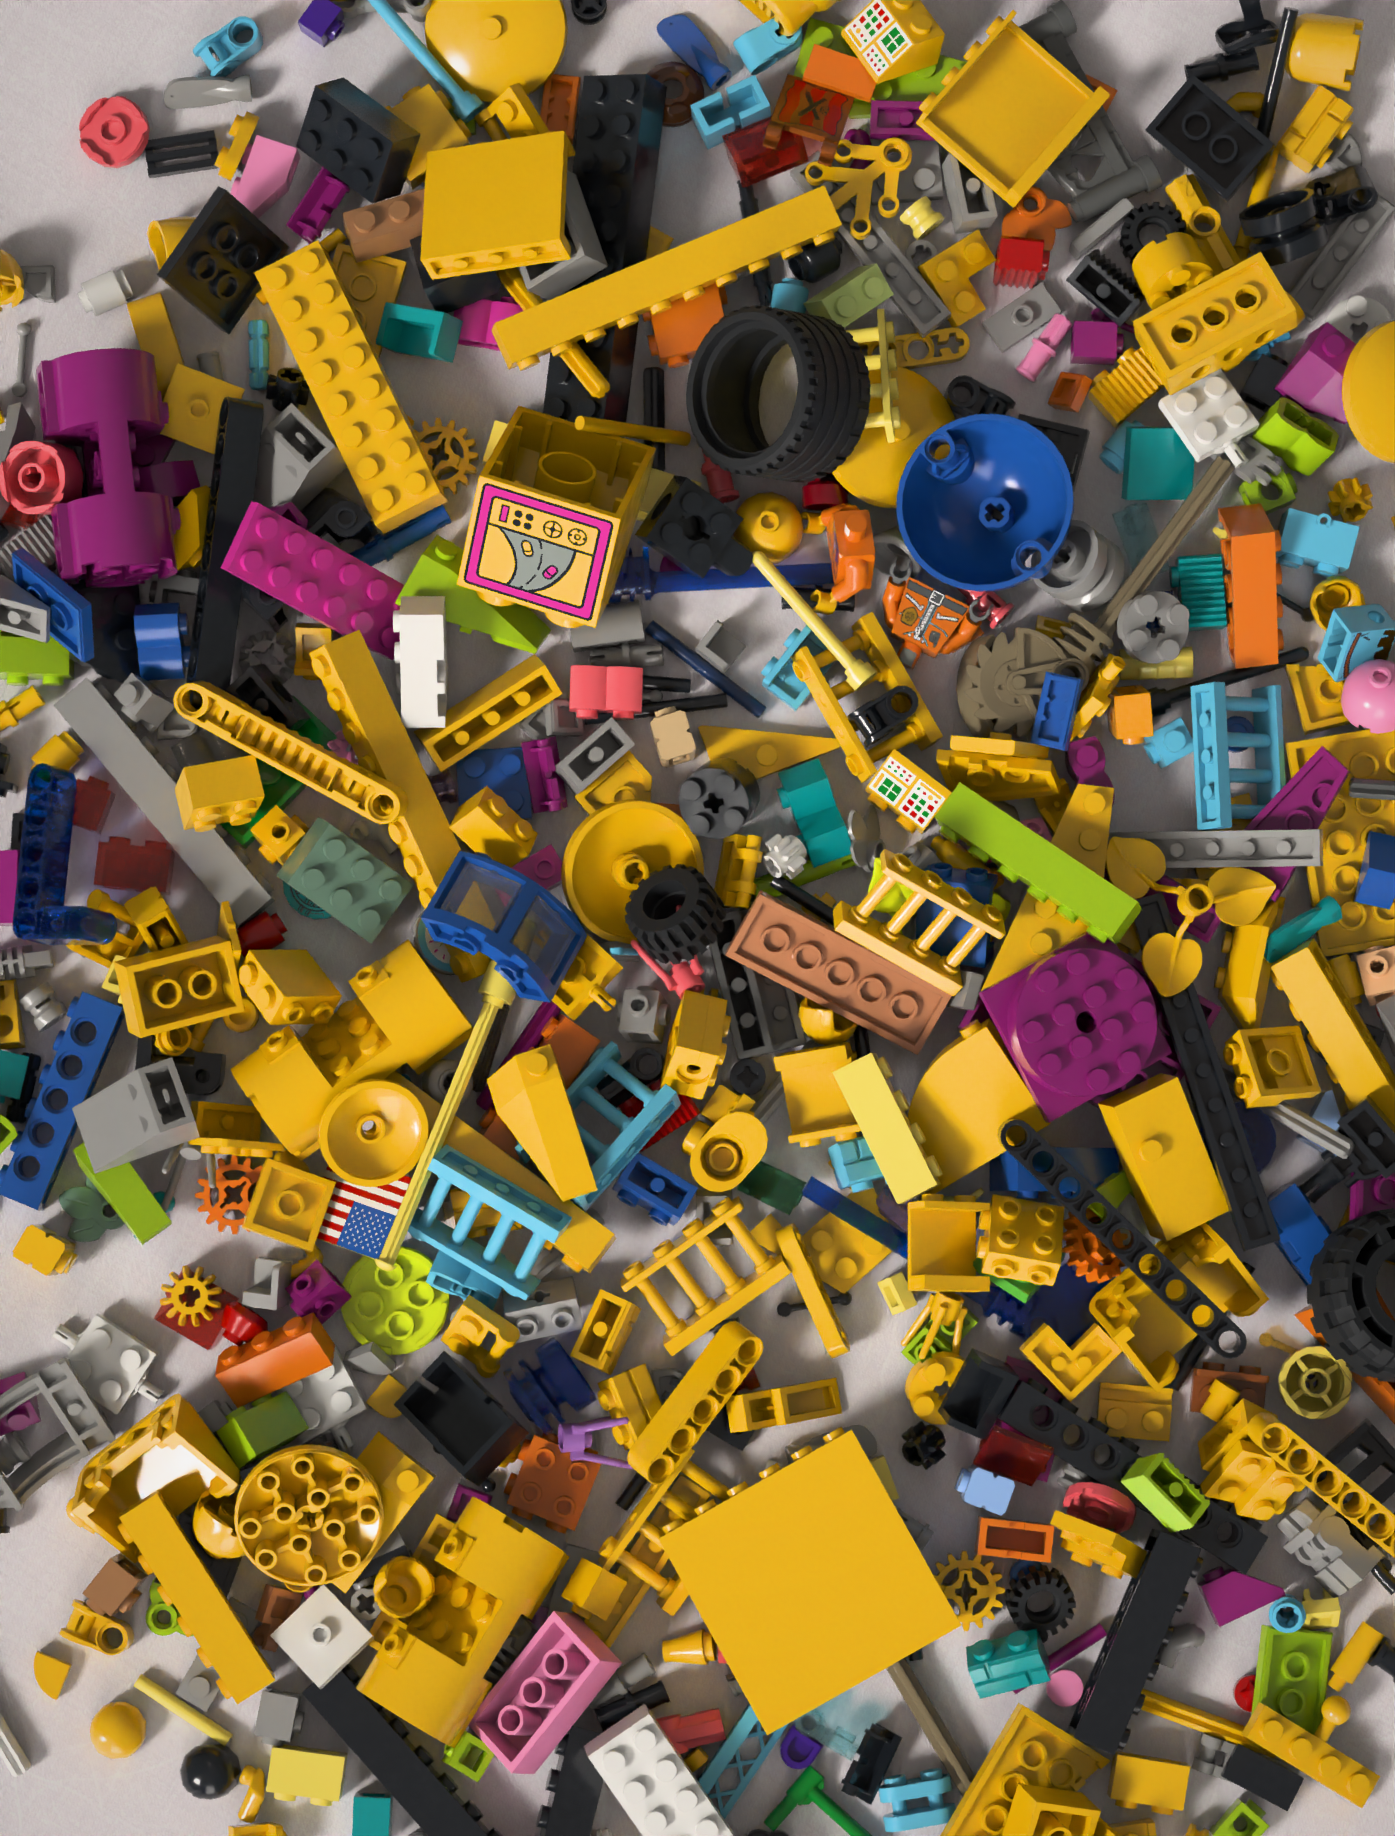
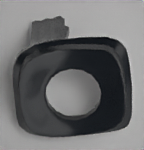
(1253, 30)

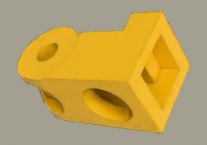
(10, 1017)

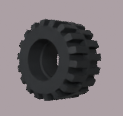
(669, 933)

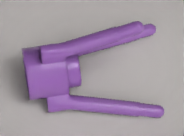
(578, 1436)

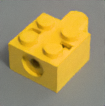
(696, 1043)

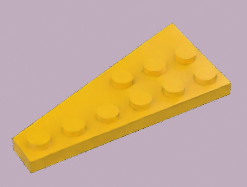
(1024, 1753)

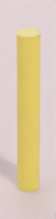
(183, 1710)

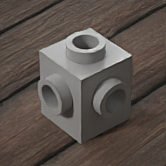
(643, 1015)

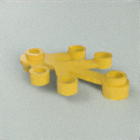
(860, 181)

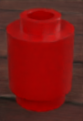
(261, 933)

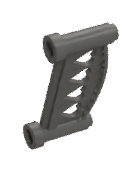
(1117, 174)

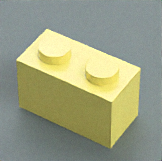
(306, 1774)

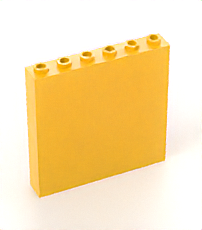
(808, 1580)

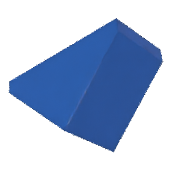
(1377, 872)

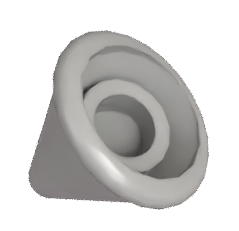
(891, 545)

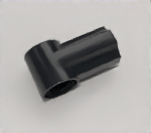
(618, 1094)

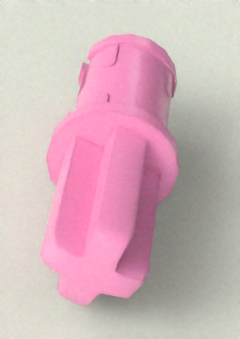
(1044, 347)

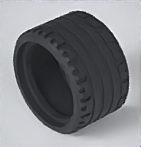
(727, 385)

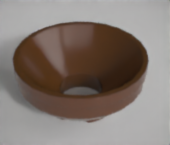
(678, 110)

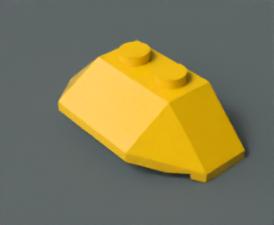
(1245, 971)

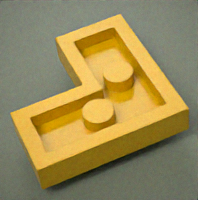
(949, 274)
(1074, 1367)

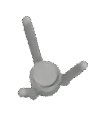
(190, 1152)

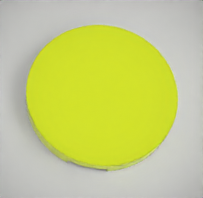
(395, 1305)

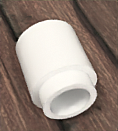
(105, 292)

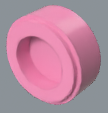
(1064, 1688)

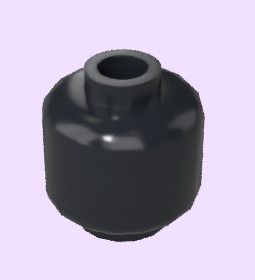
(816, 262)

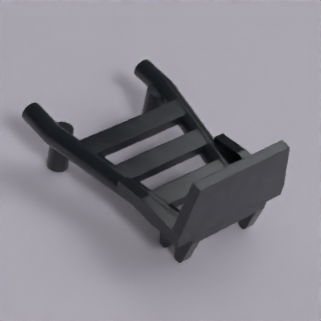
(1379, 1452)

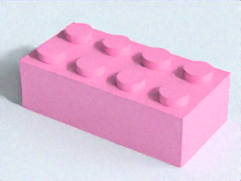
(544, 1692)

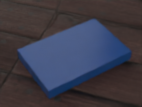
(69, 610)

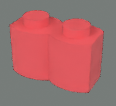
(606, 691)

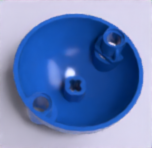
(949, 513)

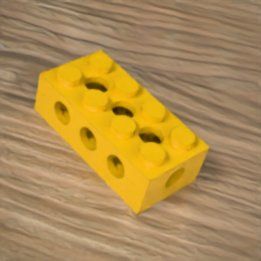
(1218, 345)

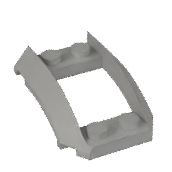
(78, 1414)

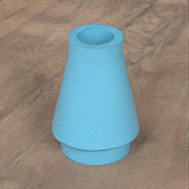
(1287, 1621)

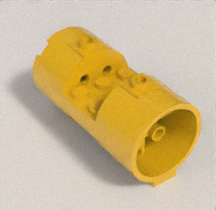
(395, 1019)
(439, 1662)

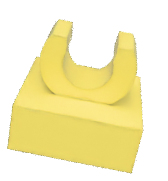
(896, 1293)
(1320, 1612)

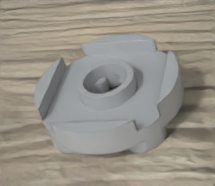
(1173, 624)

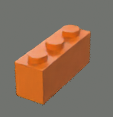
(275, 1359)

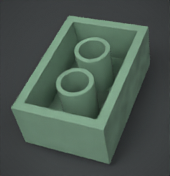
(344, 880)

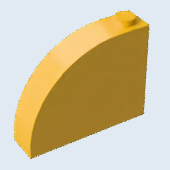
(967, 1098)

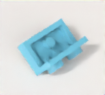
(779, 673)

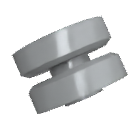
(1084, 570)

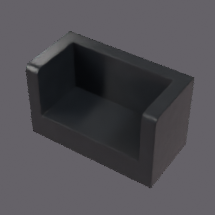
(978, 1394)

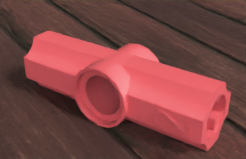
(693, 1729)

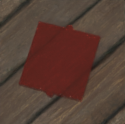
(208, 1330)
(1013, 1455)

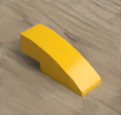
(783, 1405)

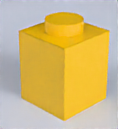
(593, 1590)

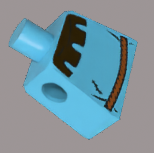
(1356, 637)

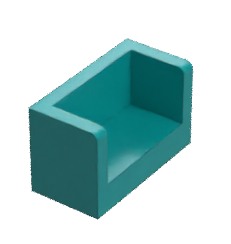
(419, 332)

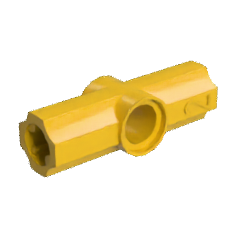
(1194, 209)

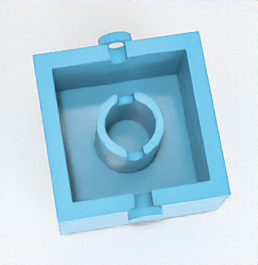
(1316, 544)

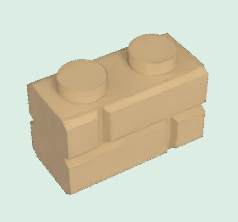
(672, 737)

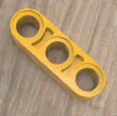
(156, 336)

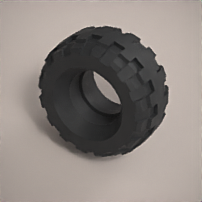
(1346, 1295)

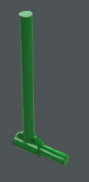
(809, 1789)

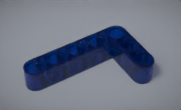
(44, 868)

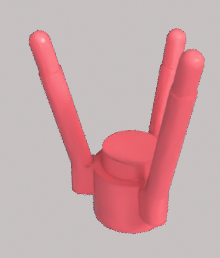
(682, 975)

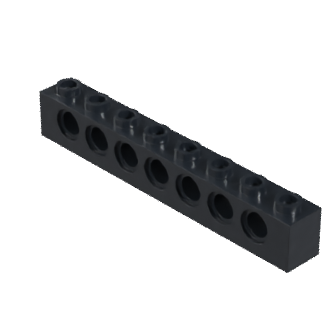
(1237, 1551)

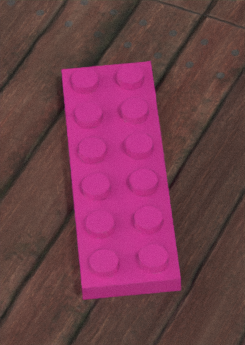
(315, 577)

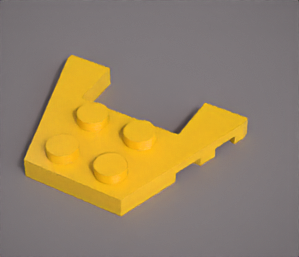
(836, 1248)

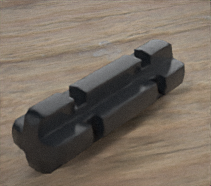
(17, 1109)

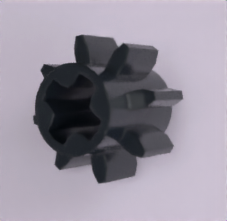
(287, 389)
(923, 1445)

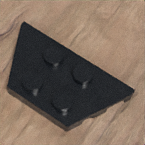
(112, 630)

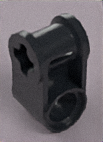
(1344, 193)
(982, 398)
(882, 715)

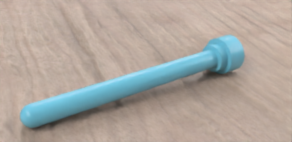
(465, 103)

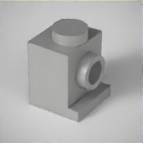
(143, 702)

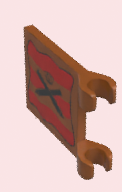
(810, 113)

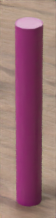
(1074, 1648)

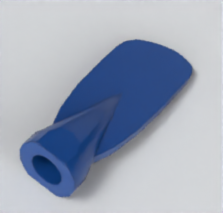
(693, 49)

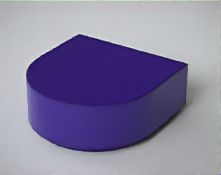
(798, 1750)

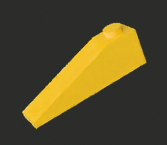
(538, 1112)
(400, 1484)

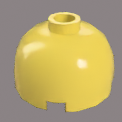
(1331, 1386)

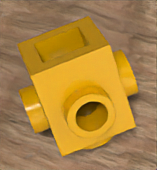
(278, 835)

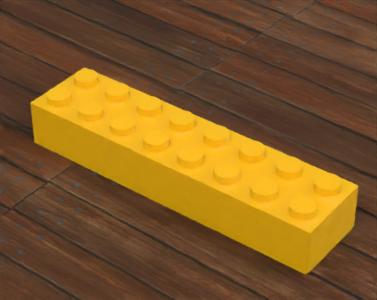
(350, 387)

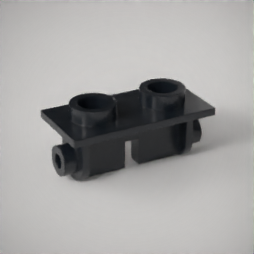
(875, 1758)

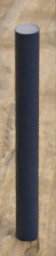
(705, 669)

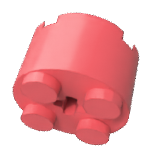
(35, 459)

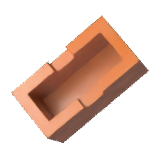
(1014, 1539)

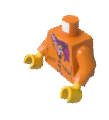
(849, 549)

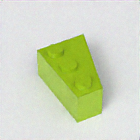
(33, 660)

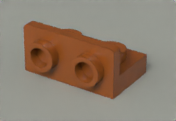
(1247, 1381)

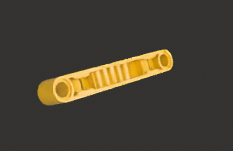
(290, 752)

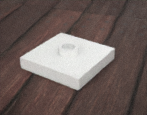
(322, 1636)

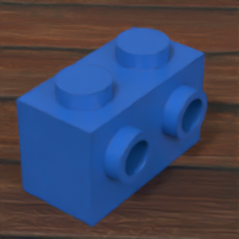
(654, 1189)

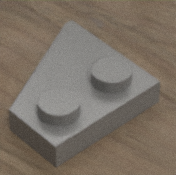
(919, 179)

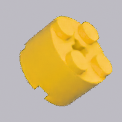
(1170, 268)

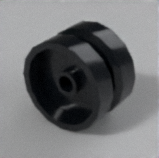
(1284, 226)

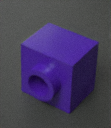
(322, 21)

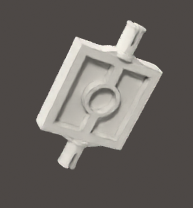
(1210, 418)
(110, 1363)
(327, 1401)

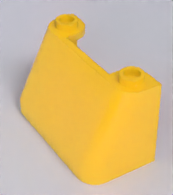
(1147, 1327)
(162, 1452)

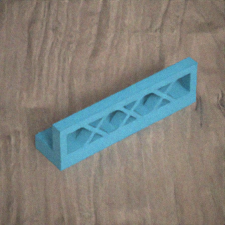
(725, 1753)

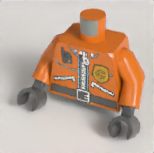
(926, 618)

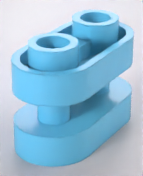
(899, 1789)

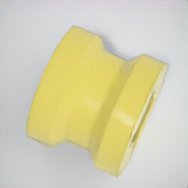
(921, 218)

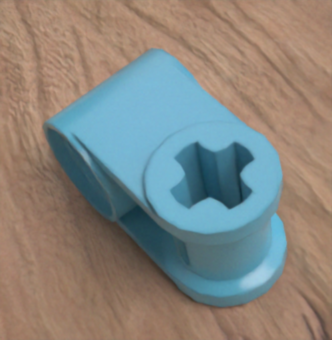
(764, 46)
(227, 48)

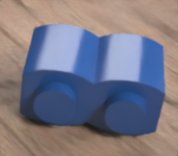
(161, 641)

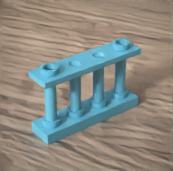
(1212, 756)
(633, 1131)
(500, 1194)

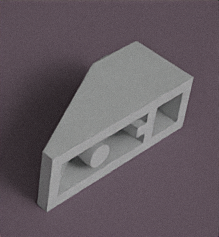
(23, 612)

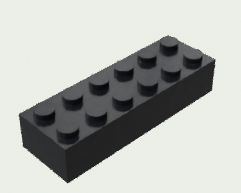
(1134, 1642)

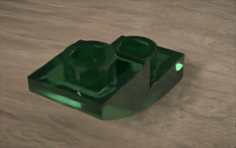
(773, 1187)

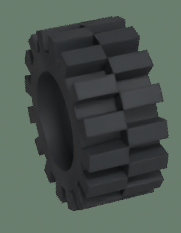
(1144, 216)
(1030, 1584)

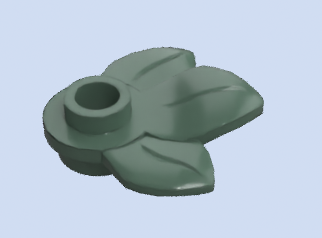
(88, 1209)

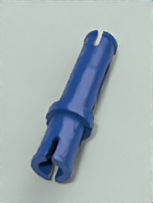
(405, 535)

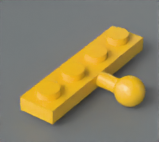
(1311, 1752)

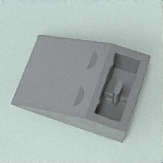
(294, 461)
(136, 1116)

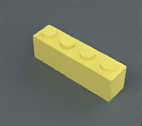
(887, 1127)

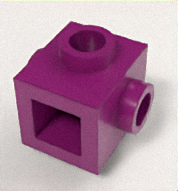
(317, 1292)

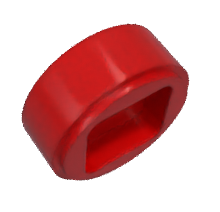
(1244, 1691)

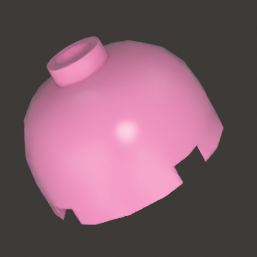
(1370, 696)

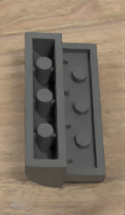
(760, 1009)

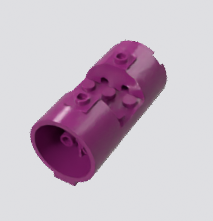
(105, 406)

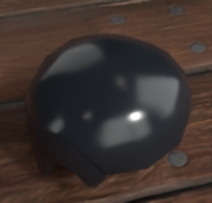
(210, 1771)

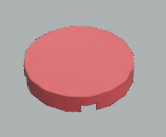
(114, 131)
(1100, 1506)

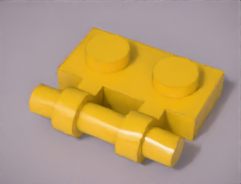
(738, 870)

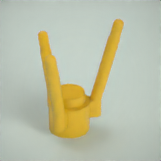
(945, 1309)

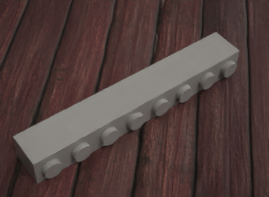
(152, 789)

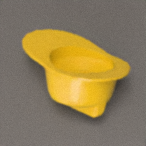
(728, 1151)

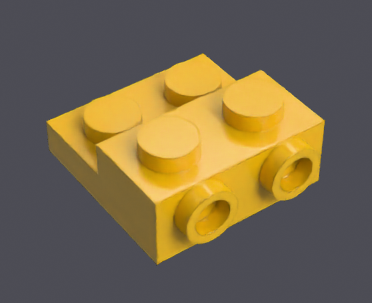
(1270, 1065)
(1251, 1482)
(1099, 1546)

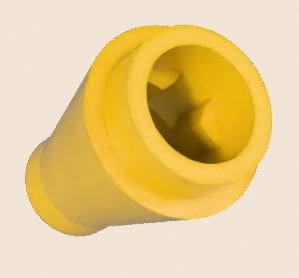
(691, 1648)

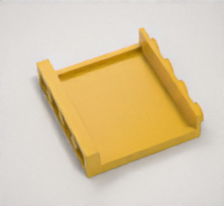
(1009, 110)
(495, 205)

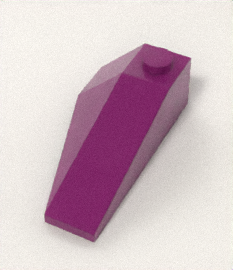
(1318, 373)

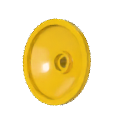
(386, 1149)

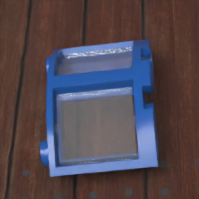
(508, 920)

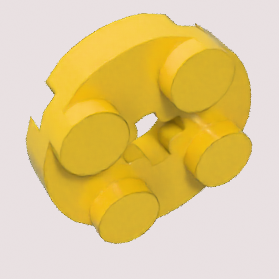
(924, 1378)

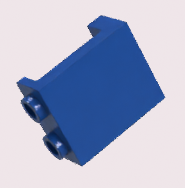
(980, 886)

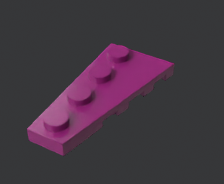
(1300, 806)

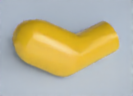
(1247, 102)
(255, 1795)

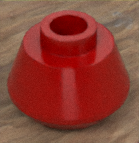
(241, 1323)

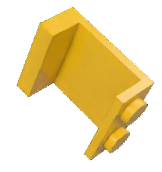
(813, 1095)
(944, 1244)

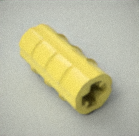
(1178, 668)

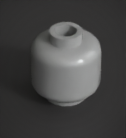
(436, 1077)

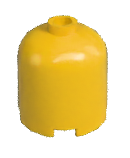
(1324, 50)

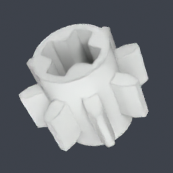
(784, 856)

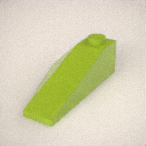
(438, 575)

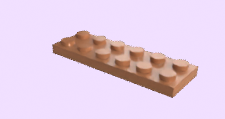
(837, 972)

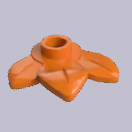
(1038, 222)

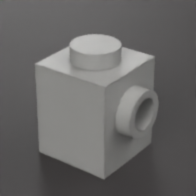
(278, 1716)

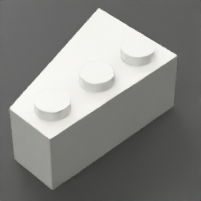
(422, 661)

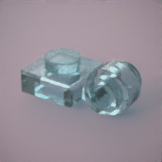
(838, 1740)

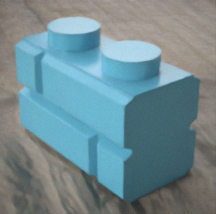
(854, 1165)

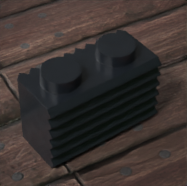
(1107, 287)

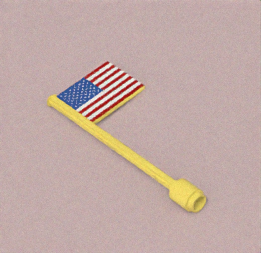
(378, 1218)

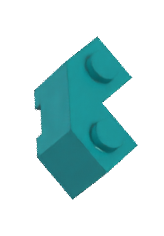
(815, 813)

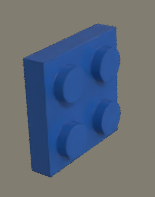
(502, 772)

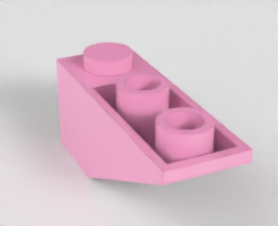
(266, 174)

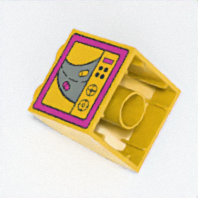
(554, 518)

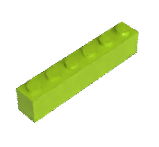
(1038, 864)

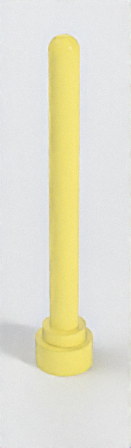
(856, 670)

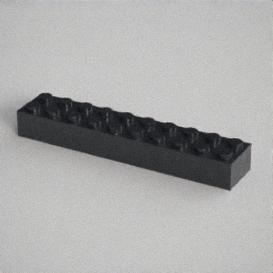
(617, 178)

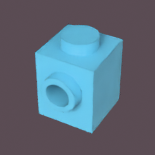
(1169, 743)

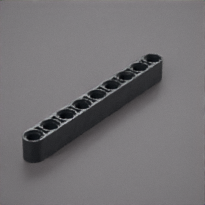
(229, 499)
(1137, 1247)

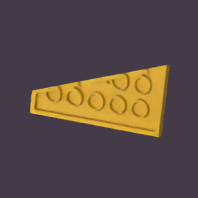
(1037, 925)

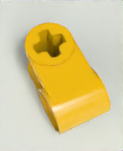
(91, 1629)

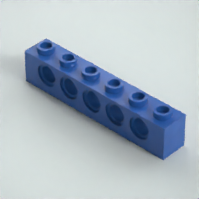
(107, 1020)

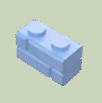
(985, 1489)

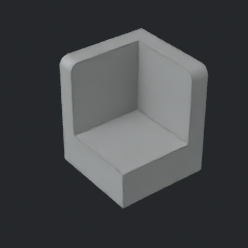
(719, 647)
(269, 1285)

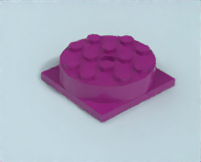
(1039, 1015)

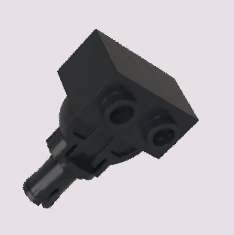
(1372, 1152)

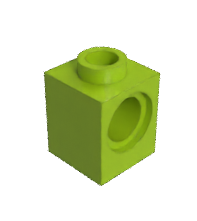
(1283, 482)

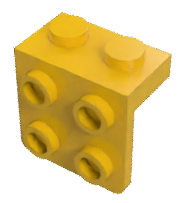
(230, 1130)

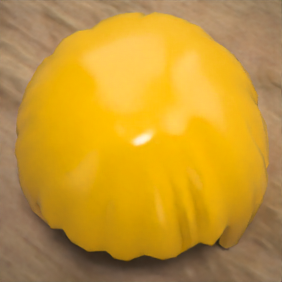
(824, 1024)
(403, 1587)

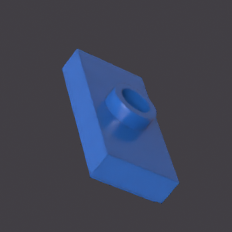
(1056, 711)

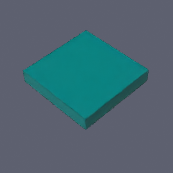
(1156, 465)

